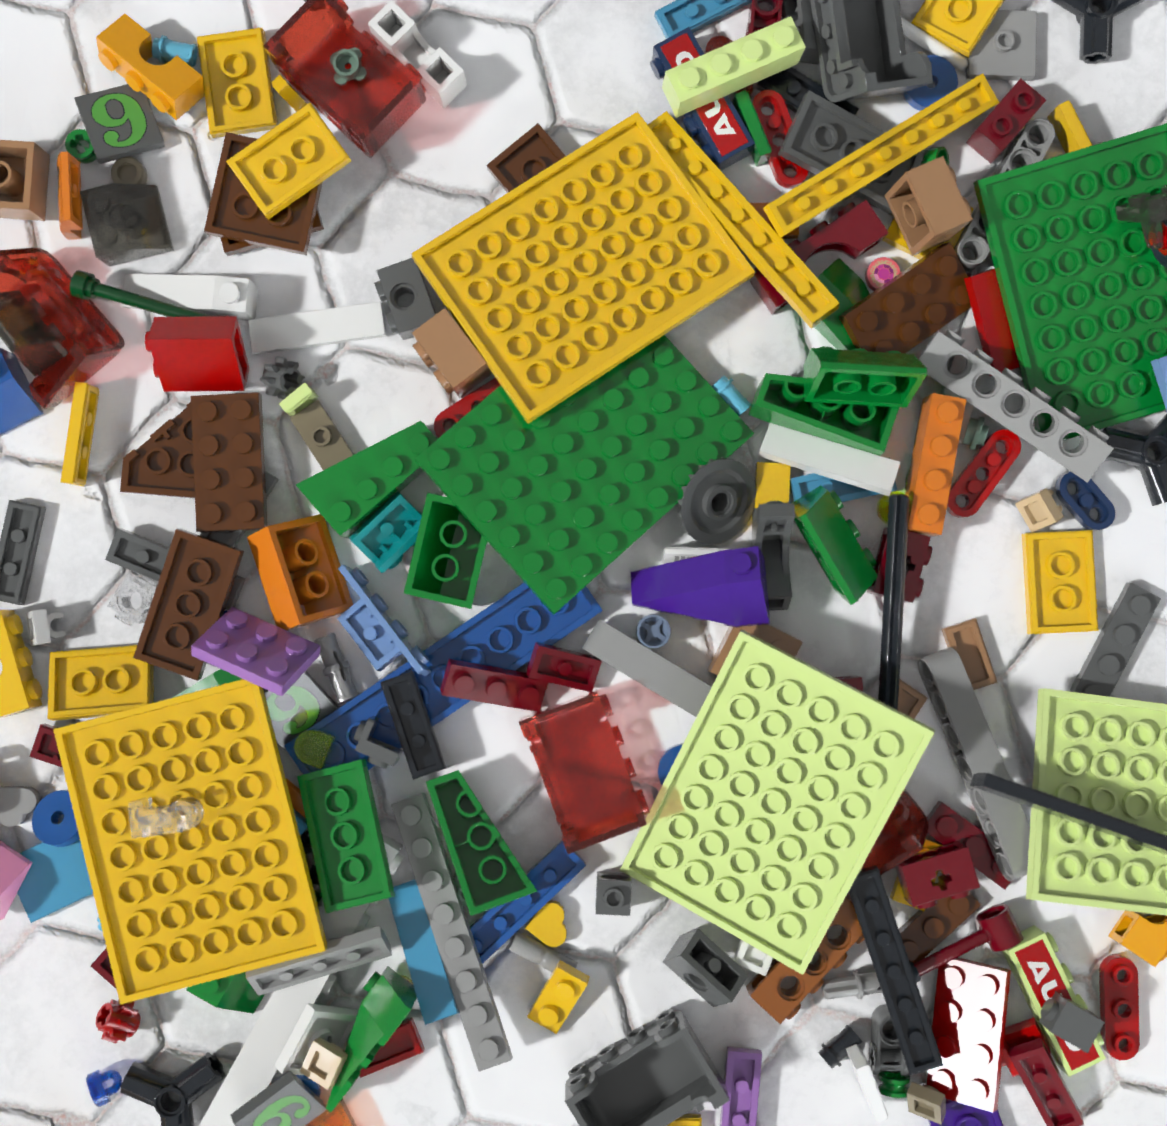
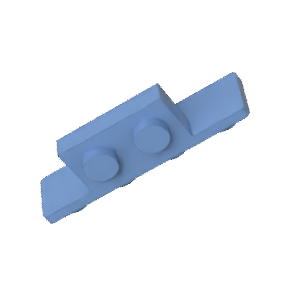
(374, 630)

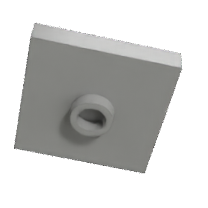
(1006, 48)

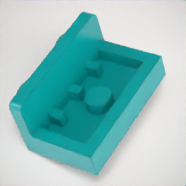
(388, 532)

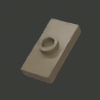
(321, 435)

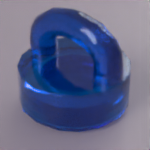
(98, 1088)

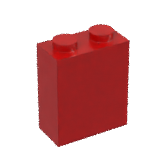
(198, 353)

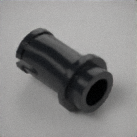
(836, 1048)

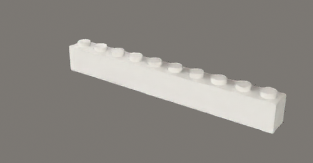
(255, 1062)

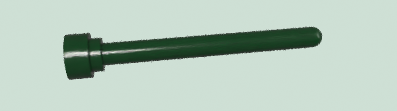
(86, 286)

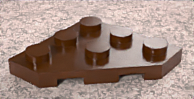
(163, 462)

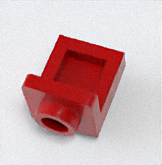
(1018, 1034)

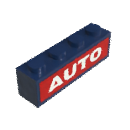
(716, 124)

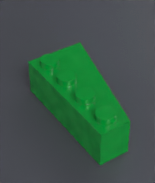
(862, 427)
(365, 481)
(478, 852)

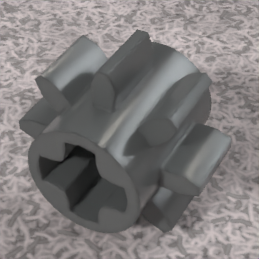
(281, 377)

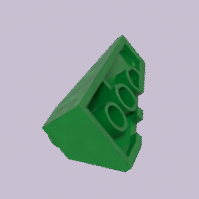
(848, 290)
(379, 1015)

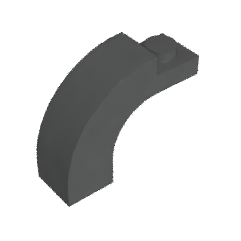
(771, 533)

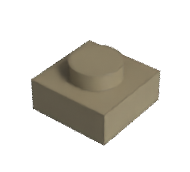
(926, 1102)

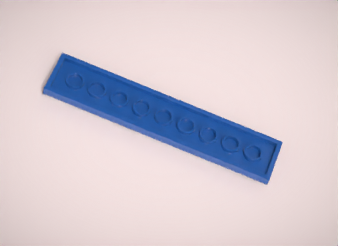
(494, 637)

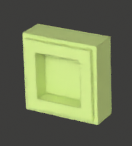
(299, 399)

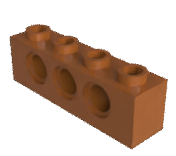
(786, 1003)

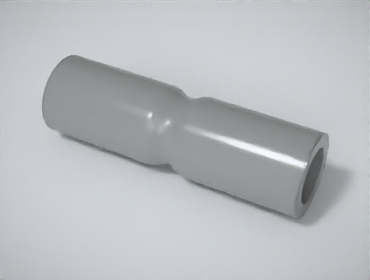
(537, 952)

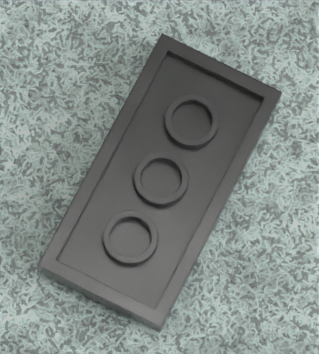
(827, 134)

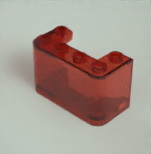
(362, 110)
(585, 770)

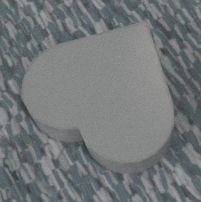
(17, 803)

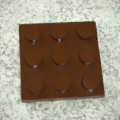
(238, 217)

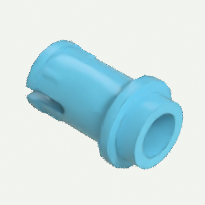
(166, 50)
(731, 395)

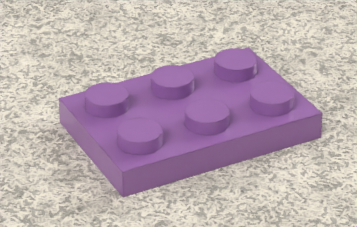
(256, 651)

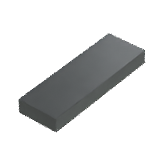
(18, 549)

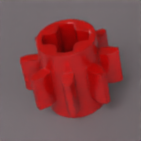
(117, 1021)

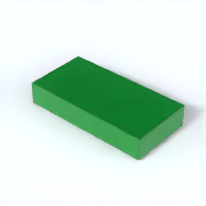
(747, 112)

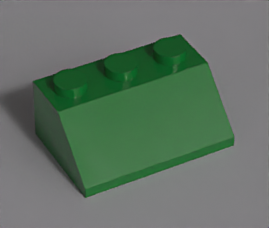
(862, 377)
(835, 543)
(445, 555)

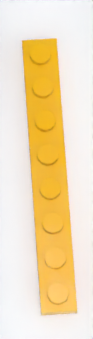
(880, 155)
(746, 225)

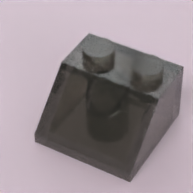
(126, 222)
(27, 333)

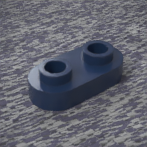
(1083, 500)

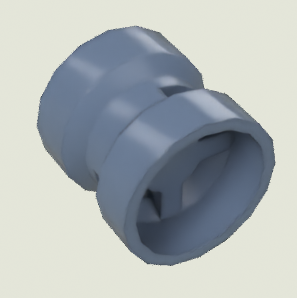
(657, 631)

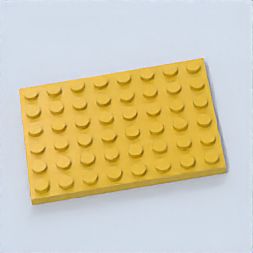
(582, 266)
(204, 897)

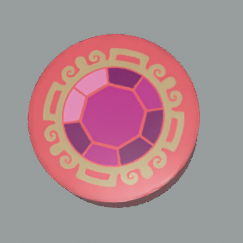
(881, 272)

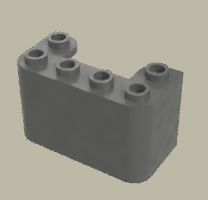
(865, 50)
(646, 1078)

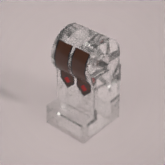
(163, 819)

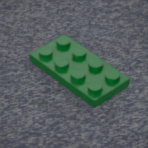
(345, 836)

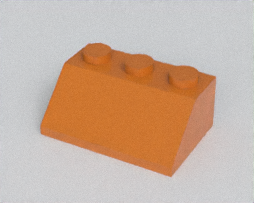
(300, 572)

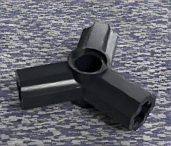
(1096, 26)
(1132, 450)
(154, 1087)

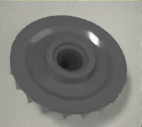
(717, 501)

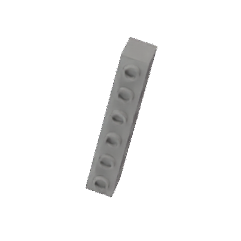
(1081, 461)

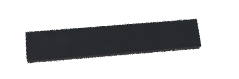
(1070, 811)
(894, 972)

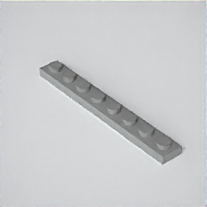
(452, 932)

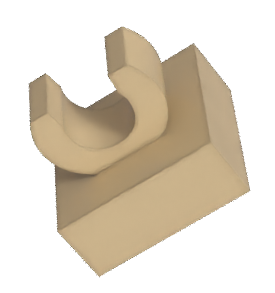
(1039, 509)
(324, 1062)

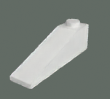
(200, 293)

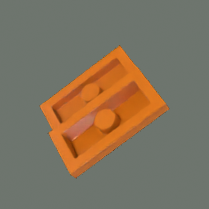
(69, 196)

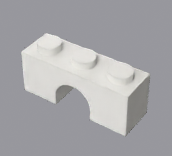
(400, 37)

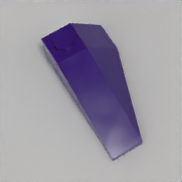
(711, 587)

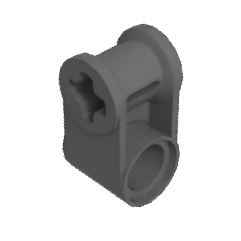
(884, 1046)

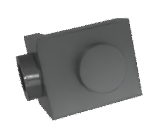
(379, 752)

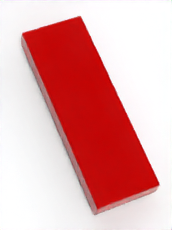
(991, 319)

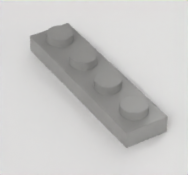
(341, 954)

